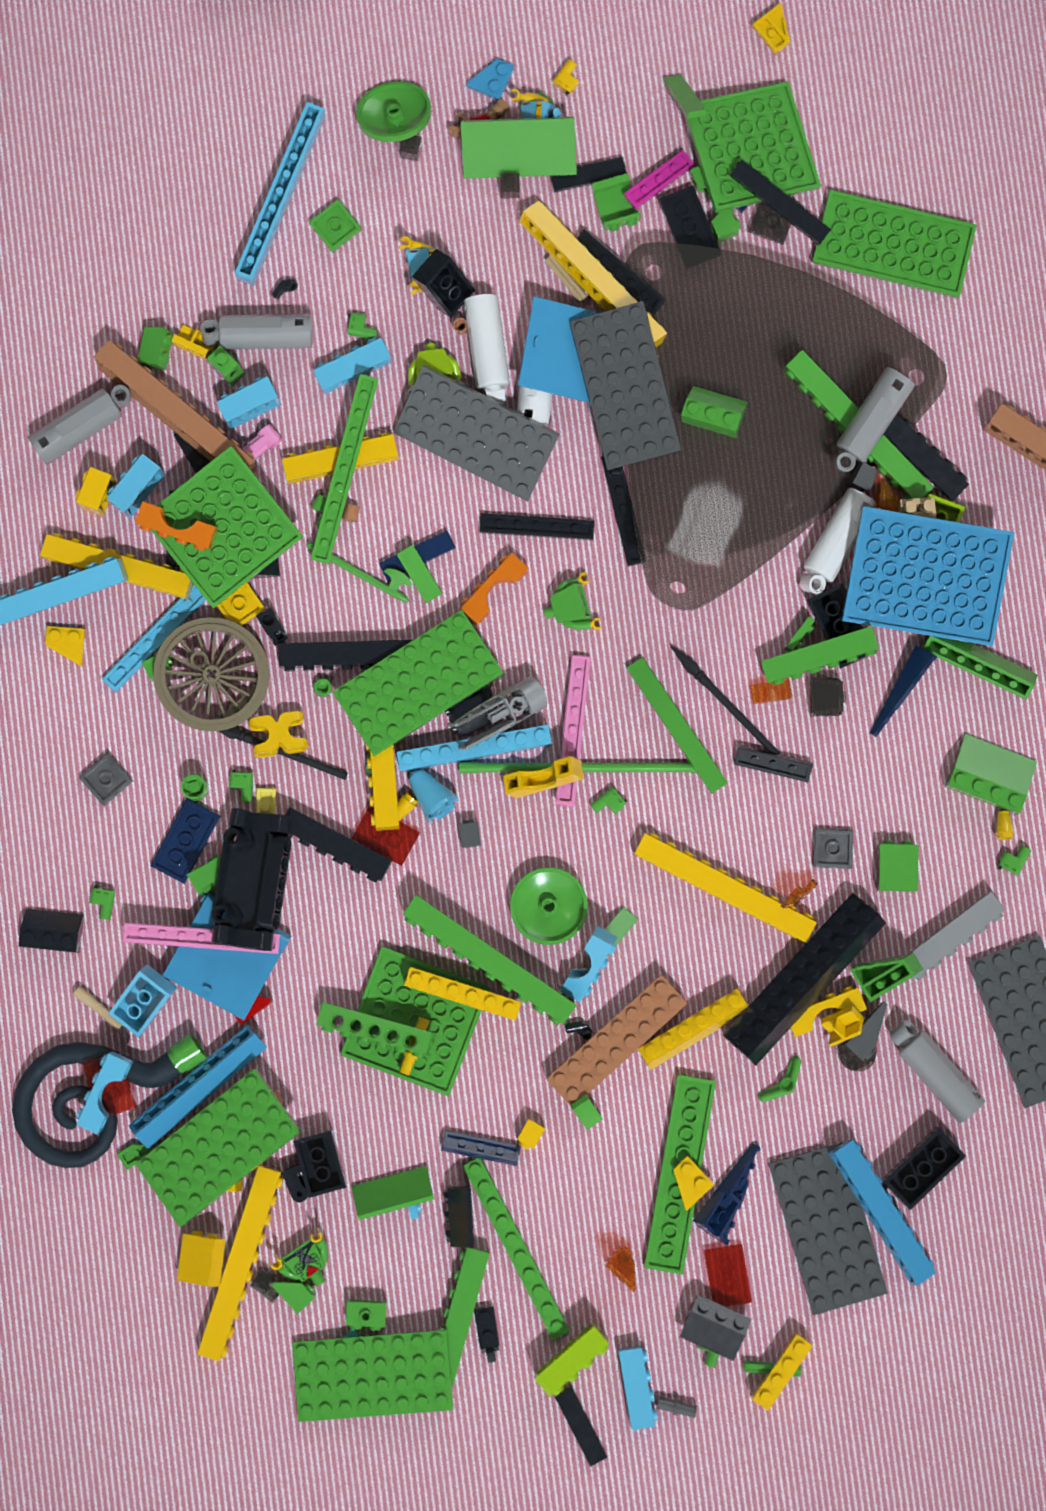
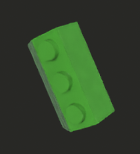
(713, 411)

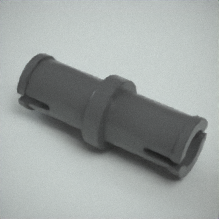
(676, 1407)

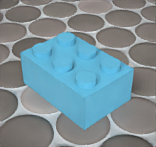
(248, 402)
(135, 485)
(142, 1000)

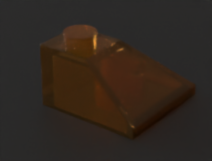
(885, 496)
(622, 1266)

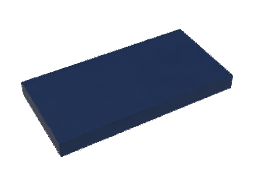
(185, 841)

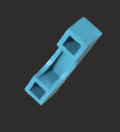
(579, 980)
(93, 1115)

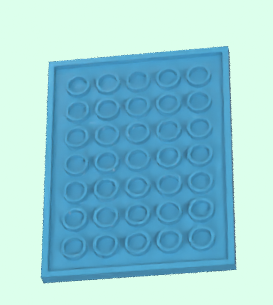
(927, 576)

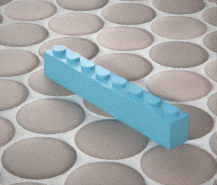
(62, 589)
(497, 745)

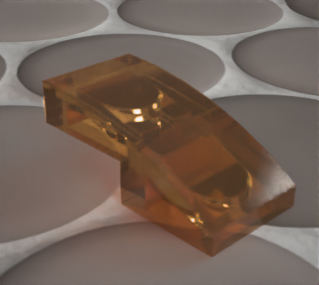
(769, 693)
(798, 894)

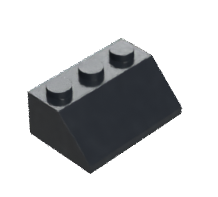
(51, 930)
(459, 1216)
(715, 1327)

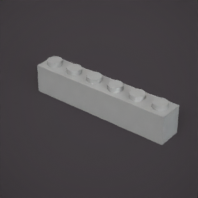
(957, 932)

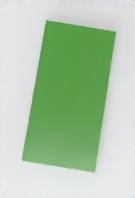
(519, 146)

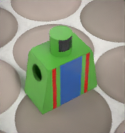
(225, 365)

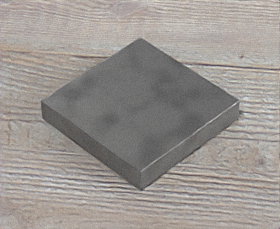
(105, 779)
(833, 848)

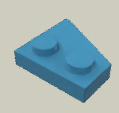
(492, 79)

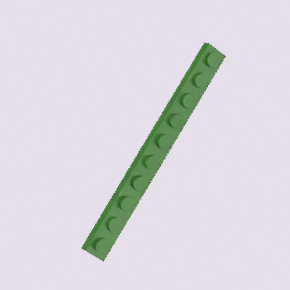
(344, 469)
(516, 1248)

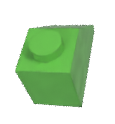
(295, 1293)

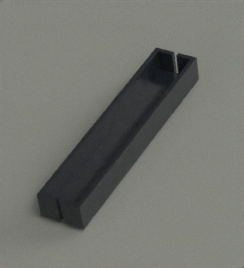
(804, 979)

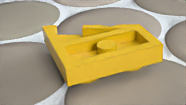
(773, 29)

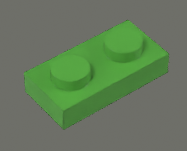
(805, 629)

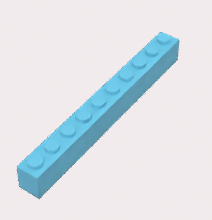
(280, 193)

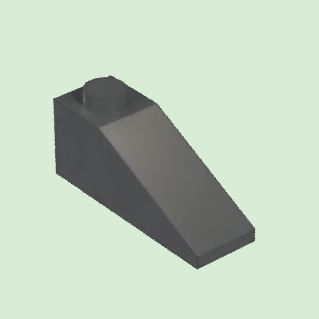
(863, 1044)

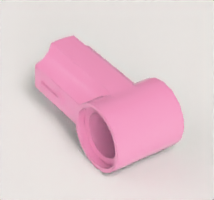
(266, 439)

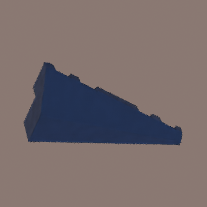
(913, 670)
(719, 1211)

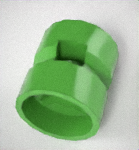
(195, 787)

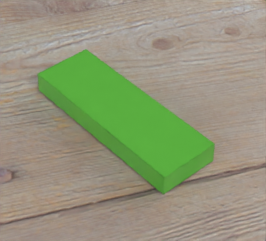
(419, 573)

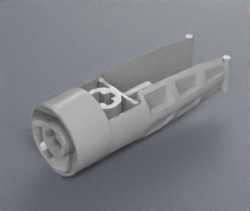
(528, 699)

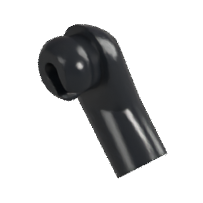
(284, 286)
(581, 1028)

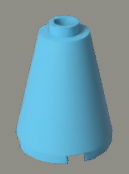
(432, 796)

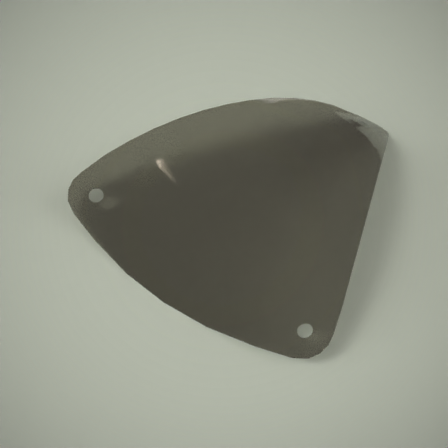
(731, 329)

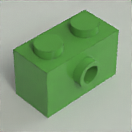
(155, 348)
(366, 1313)

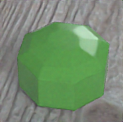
(322, 687)

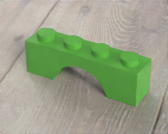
(724, 224)

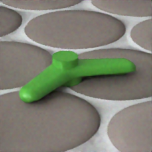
(786, 1085)

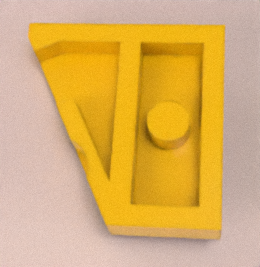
(67, 642)
(691, 1182)

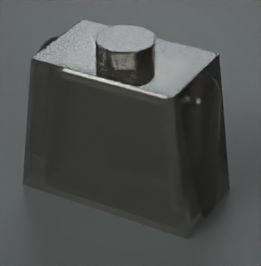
(826, 697)

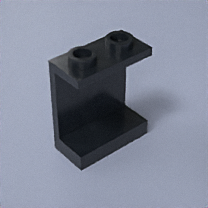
(467, 705)

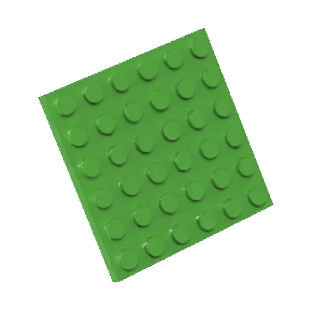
(760, 130)
(248, 520)
(391, 1000)

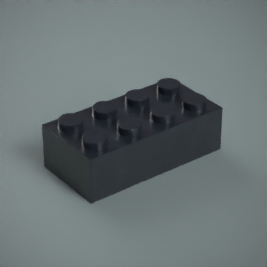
(923, 1168)

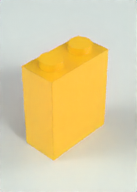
(201, 1259)

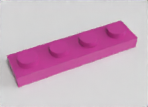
(659, 180)

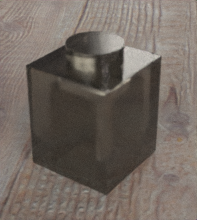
(411, 148)
(510, 185)

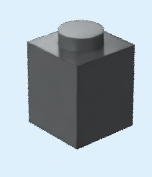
(863, 477)
(469, 834)

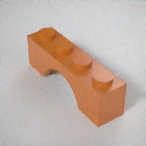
(153, 518)
(509, 571)

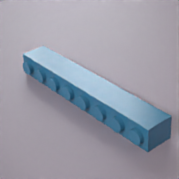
(197, 1086)
(882, 1212)

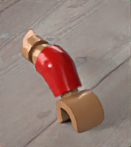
(497, 111)

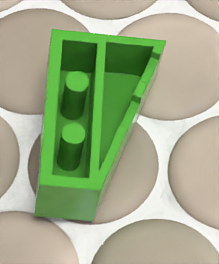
(205, 877)
(884, 974)

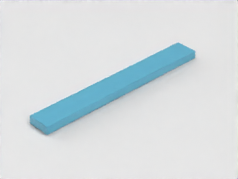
(153, 639)

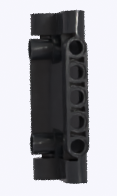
(251, 880)

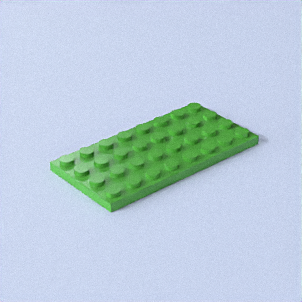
(895, 244)
(417, 683)
(218, 1147)
(373, 1375)

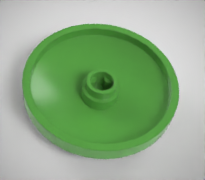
(394, 111)
(548, 906)

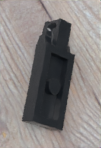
(487, 1331)

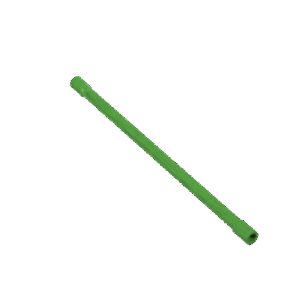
(474, 767)

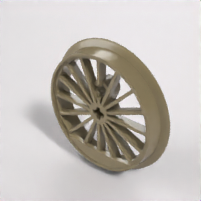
(240, 710)

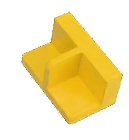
(192, 342)
(843, 1025)

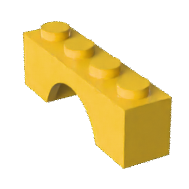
(530, 782)
(849, 997)
(782, 1371)

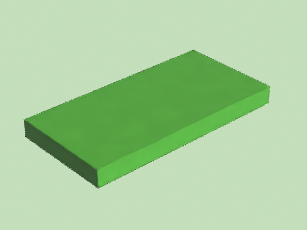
(392, 1193)

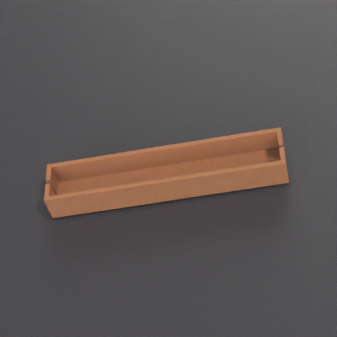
(166, 405)

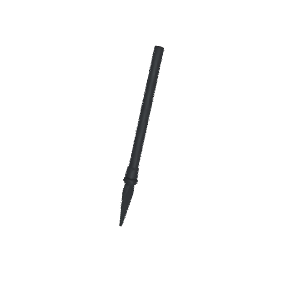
(693, 669)
(235, 733)

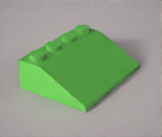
(991, 774)

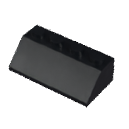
(828, 611)

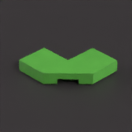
(133, 1154)

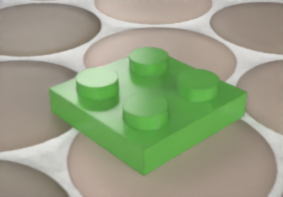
(335, 226)

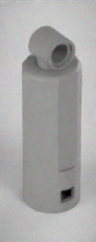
(259, 331)
(873, 418)
(79, 423)
(937, 1071)

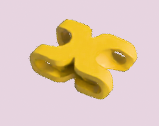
(278, 734)

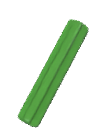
(763, 1368)

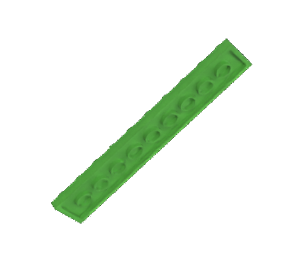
(684, 1138)

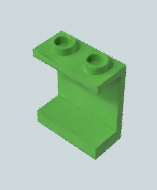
(612, 205)
(898, 866)

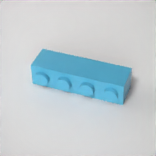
(349, 367)
(636, 1387)

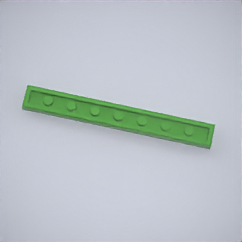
(677, 725)

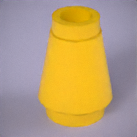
(406, 805)
(1004, 826)

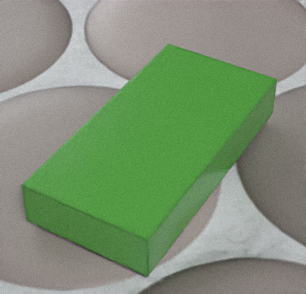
(586, 1112)

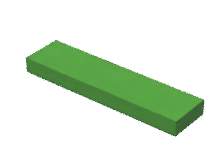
(684, 96)

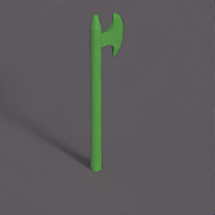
(397, 577)

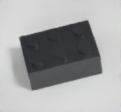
(443, 283)
(320, 1163)

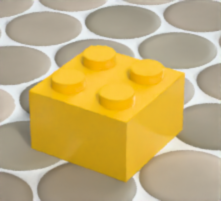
(93, 494)

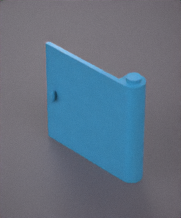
(550, 351)
(223, 976)

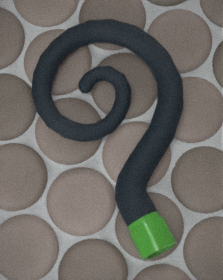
(181, 1057)

